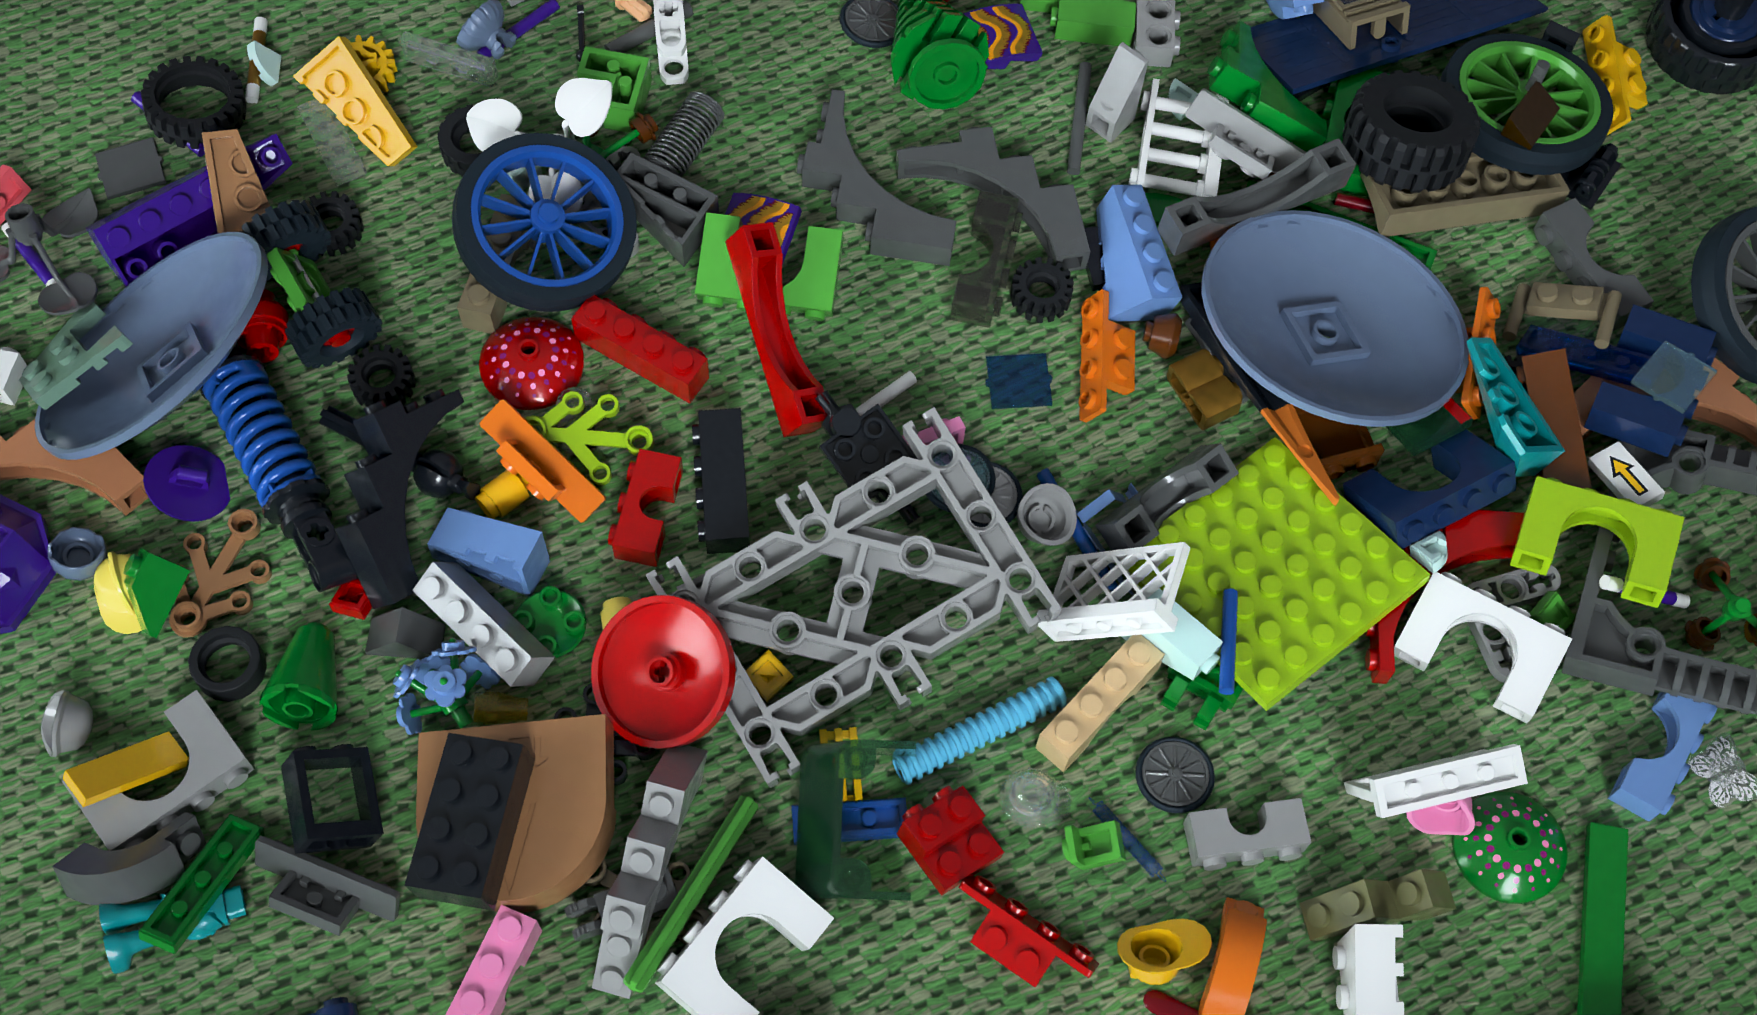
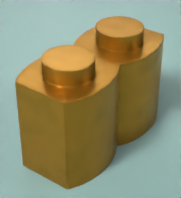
(1205, 389)

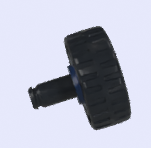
(1705, 43)

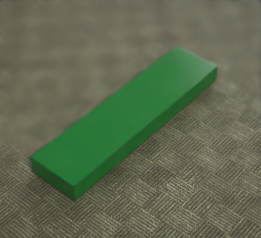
(201, 884)

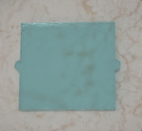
(1674, 376)

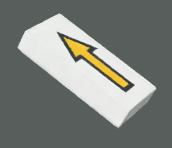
(1625, 475)

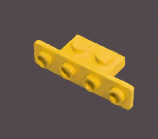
(1617, 68)

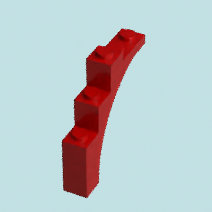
(1469, 540)

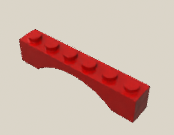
(758, 271)

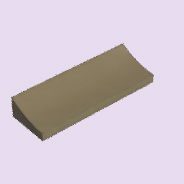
(1477, 197)

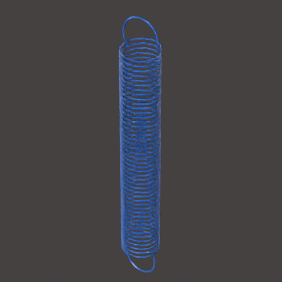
(1125, 845)

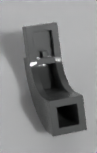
(134, 872)

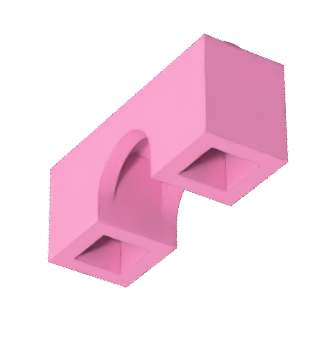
(499, 956)

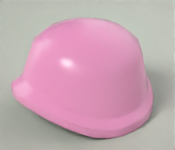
(1445, 819)

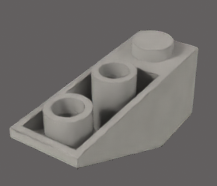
(1118, 93)

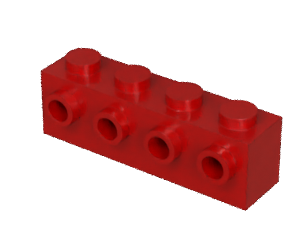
(641, 347)

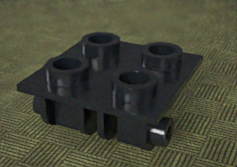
(1592, 178)

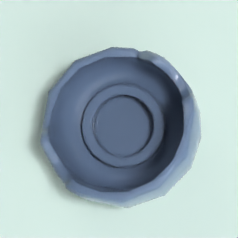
(76, 553)

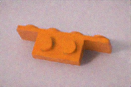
(1487, 312)
(1105, 357)
(540, 463)

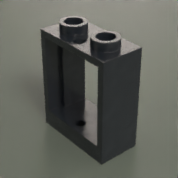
(334, 835)

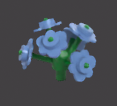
(441, 684)

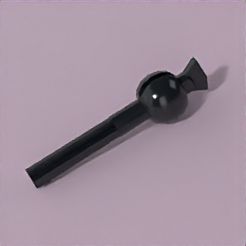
(434, 472)

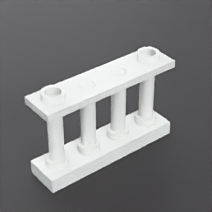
(1206, 164)

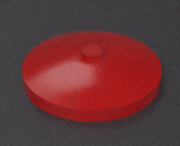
(663, 671)

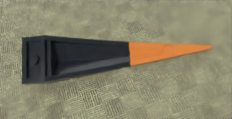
(1275, 410)

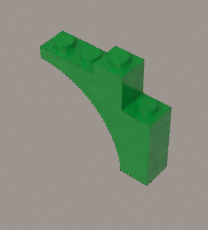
(1248, 82)

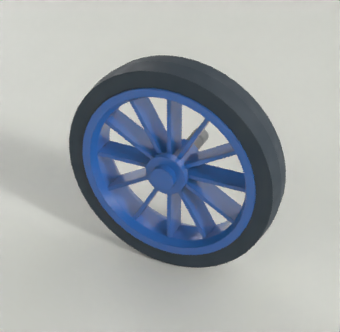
(544, 221)

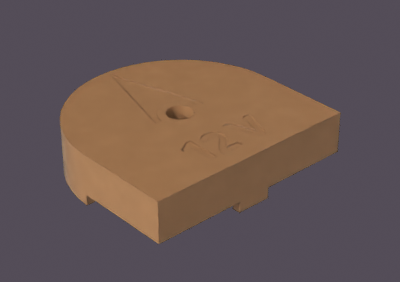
(566, 807)

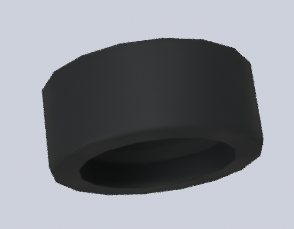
(213, 641)

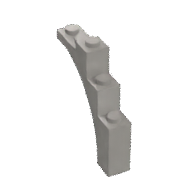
(644, 863)

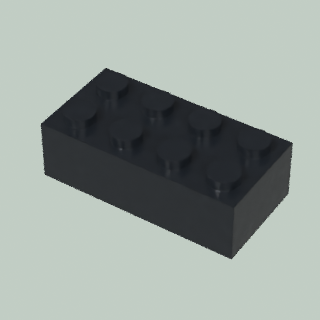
(470, 821)

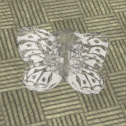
(1724, 772)

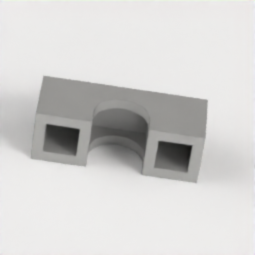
(1215, 841)

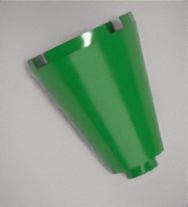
(304, 681)

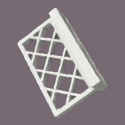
(1109, 616)
(1441, 780)

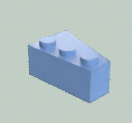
(491, 549)

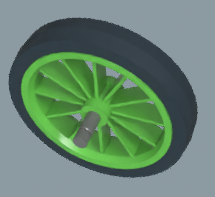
(1504, 91)

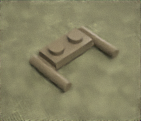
(1565, 302)

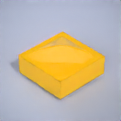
(769, 676)

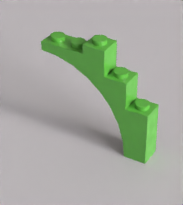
(1089, 20)

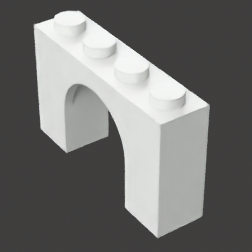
(1534, 646)
(759, 893)

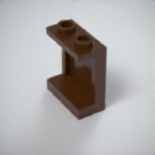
(1340, 445)

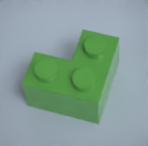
(629, 79)

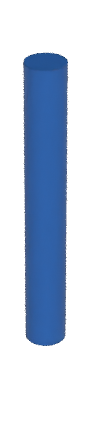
(1228, 647)

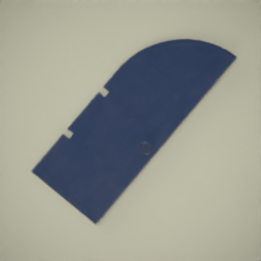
(1308, 54)

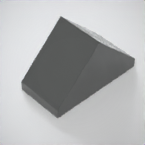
(404, 635)

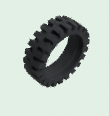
(185, 75)

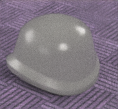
(1047, 515)
(66, 723)

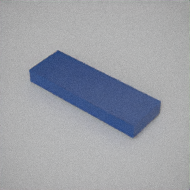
(866, 819)

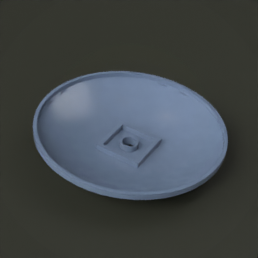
(1303, 274)
(182, 328)

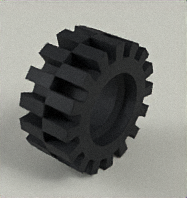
(345, 209)
(1044, 273)
(379, 360)

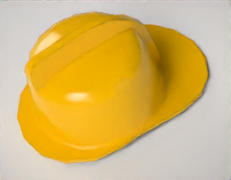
(1162, 948)

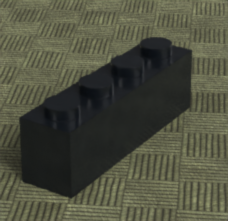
(723, 481)

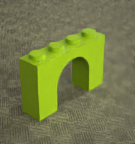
(1646, 532)

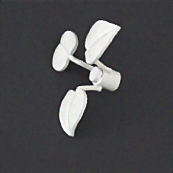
(579, 101)

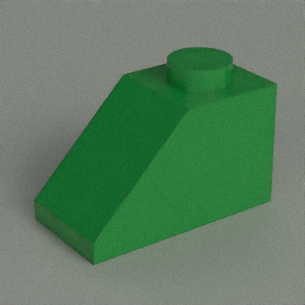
(153, 588)

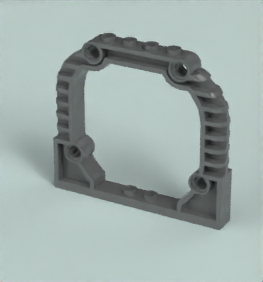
(1606, 643)

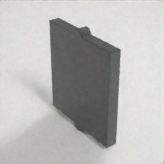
(130, 168)

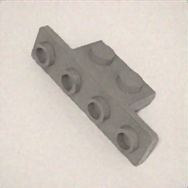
(1241, 137)

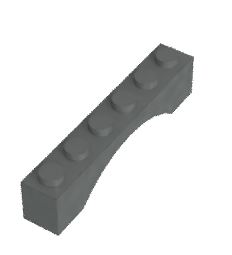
(1208, 218)

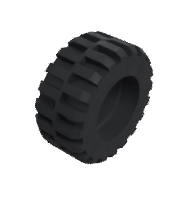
(1411, 131)

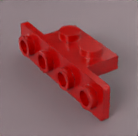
(1020, 939)

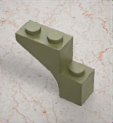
(1369, 901)

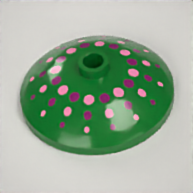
(1497, 863)

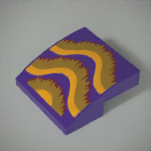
(1008, 34)
(763, 209)

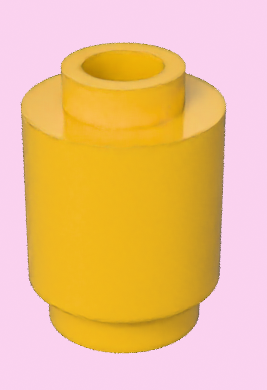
(502, 494)

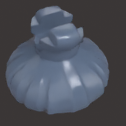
(486, 30)

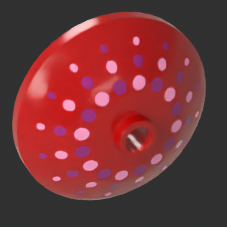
(534, 378)

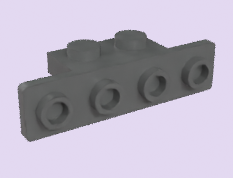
(321, 891)

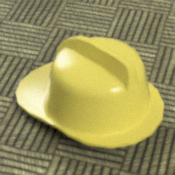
(113, 596)

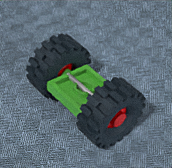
(325, 321)

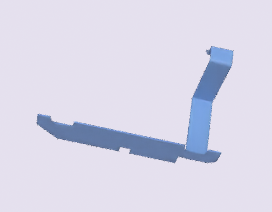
(1095, 507)

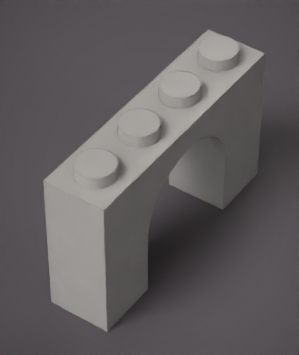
(212, 768)

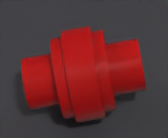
(265, 329)

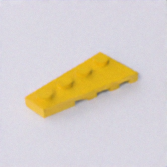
(349, 90)

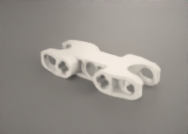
(671, 39)

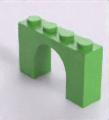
(808, 293)

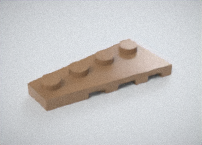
(232, 181)

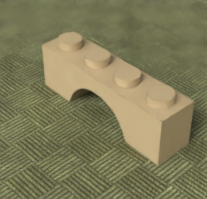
(1096, 702)

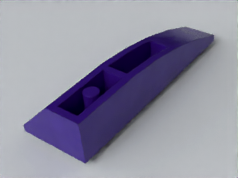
(173, 215)

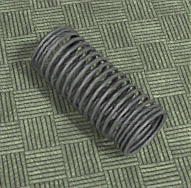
(698, 117)

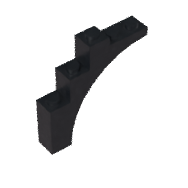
(377, 531)

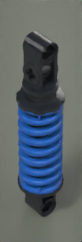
(277, 465)

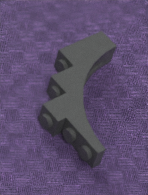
(975, 162)
(891, 224)

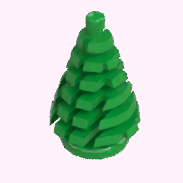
(937, 54)

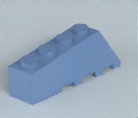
(1134, 257)

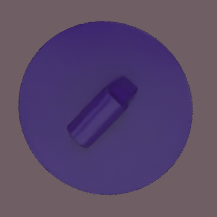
(187, 483)

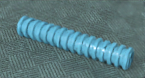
(981, 729)

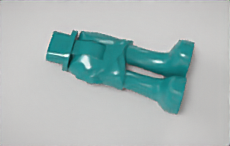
(123, 945)

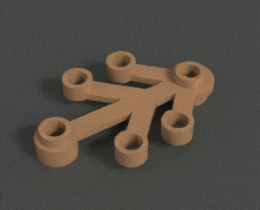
(215, 579)

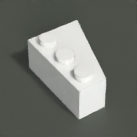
(1368, 970)

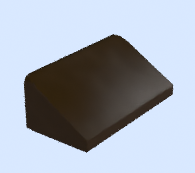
(1530, 117)

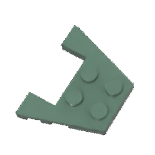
(66, 358)

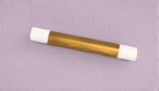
(253, 79)

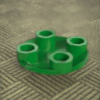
(553, 619)

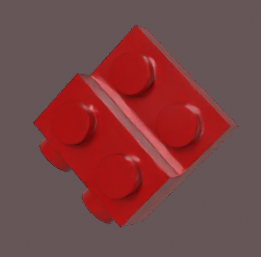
(949, 838)

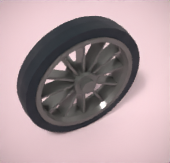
(1713, 291)

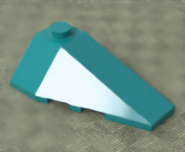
(1512, 415)

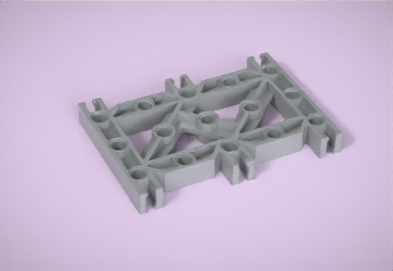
(865, 551)

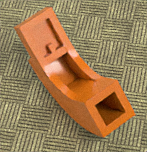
(1235, 959)

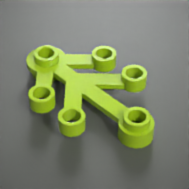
(579, 435)

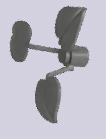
(69, 221)

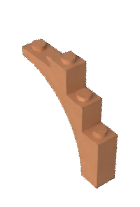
(1717, 404)
(103, 474)

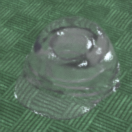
(1034, 799)

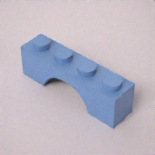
(1647, 783)

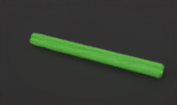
(690, 894)

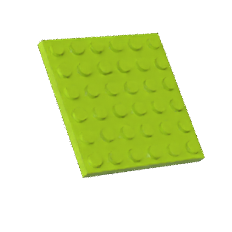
(1301, 567)

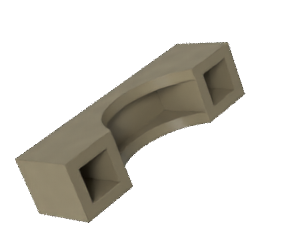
(478, 306)

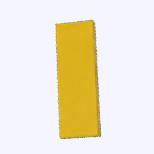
(125, 769)

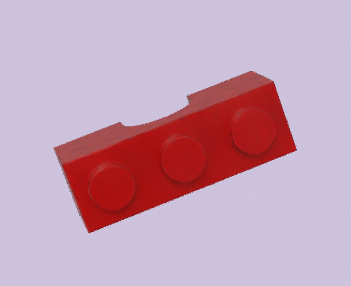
(651, 479)

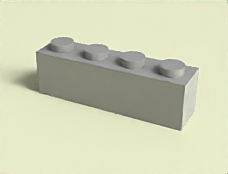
(483, 623)

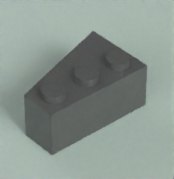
(668, 206)

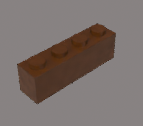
(1553, 394)

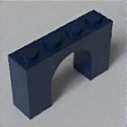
(1636, 416)
(1478, 479)

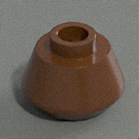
(1163, 334)

